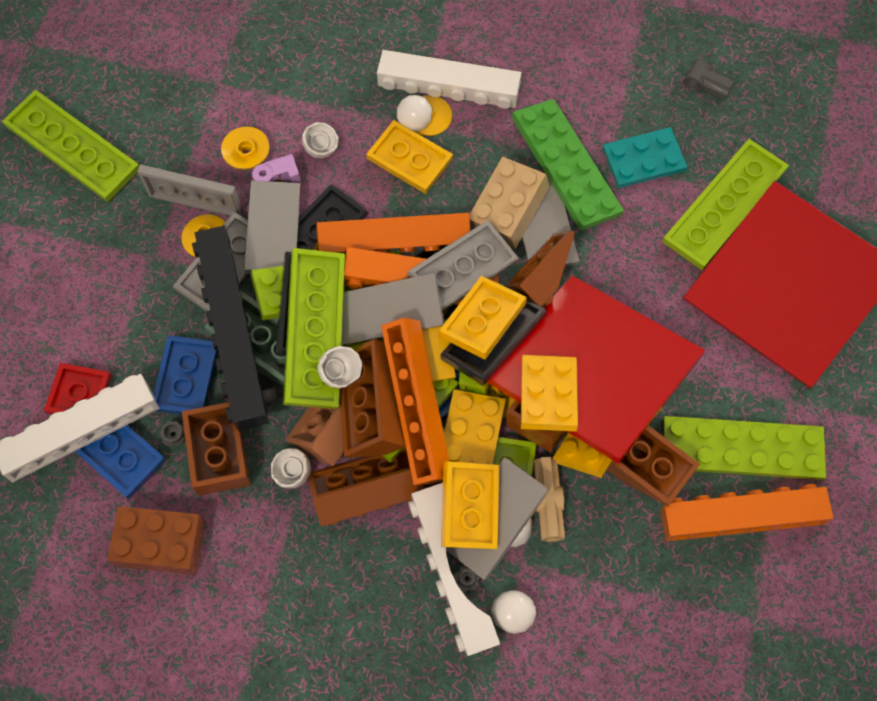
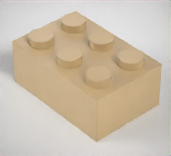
(510, 200)

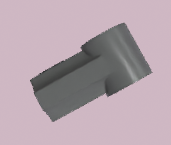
(703, 78)

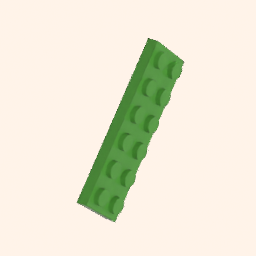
(567, 164)

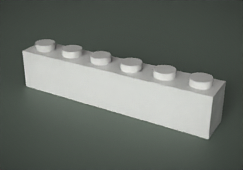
(449, 79)
(76, 427)

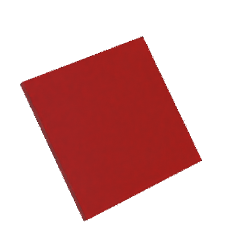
(790, 284)
(623, 364)

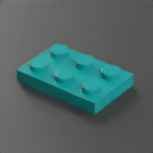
(644, 157)

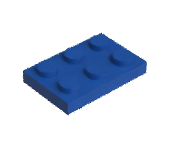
(185, 374)
(123, 459)

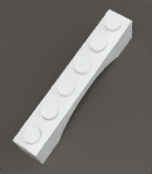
(473, 625)

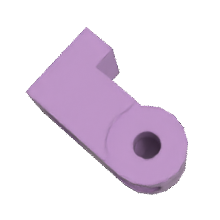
(277, 170)

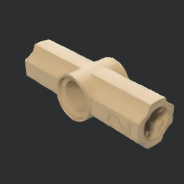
(551, 507)

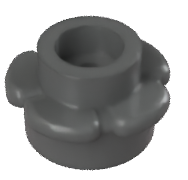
(168, 429)
(464, 585)

